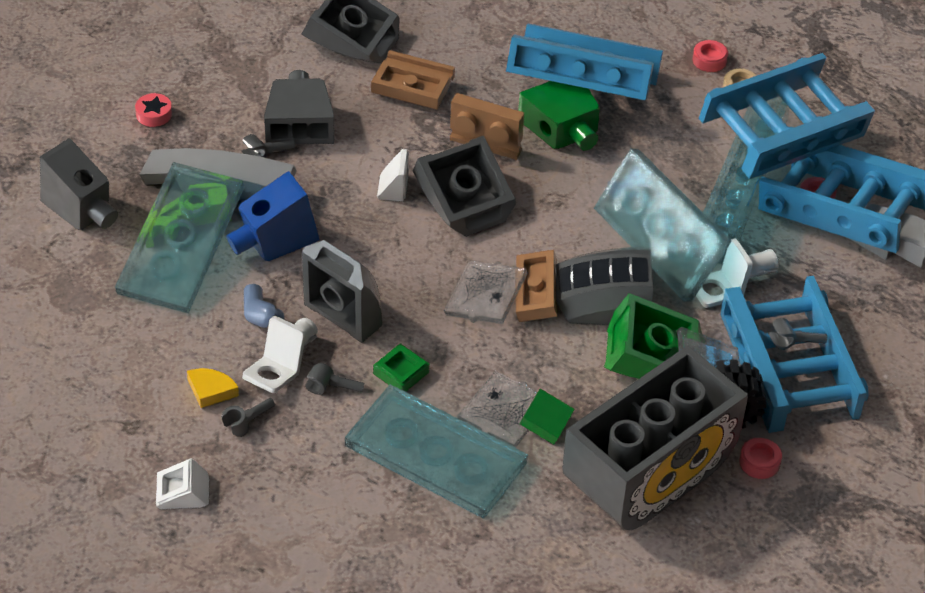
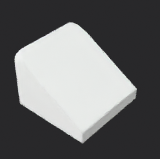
(394, 178)
(182, 486)

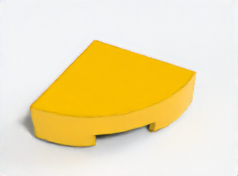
(211, 386)

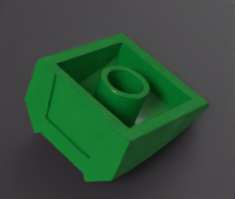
(643, 336)

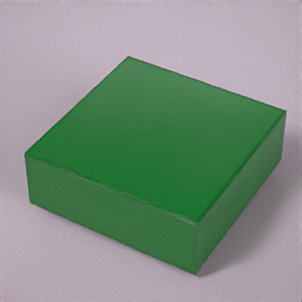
(401, 368)
(546, 416)

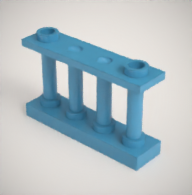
(584, 61)
(788, 143)
(857, 170)
(752, 347)

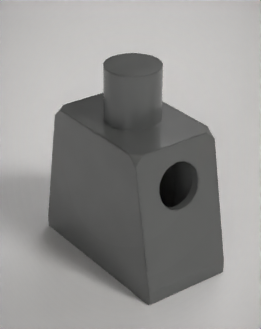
(299, 111)
(75, 187)

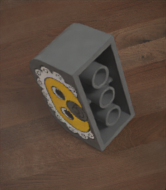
(655, 438)

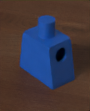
(275, 220)

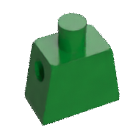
(561, 114)

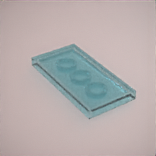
(658, 215)
(180, 237)
(436, 450)

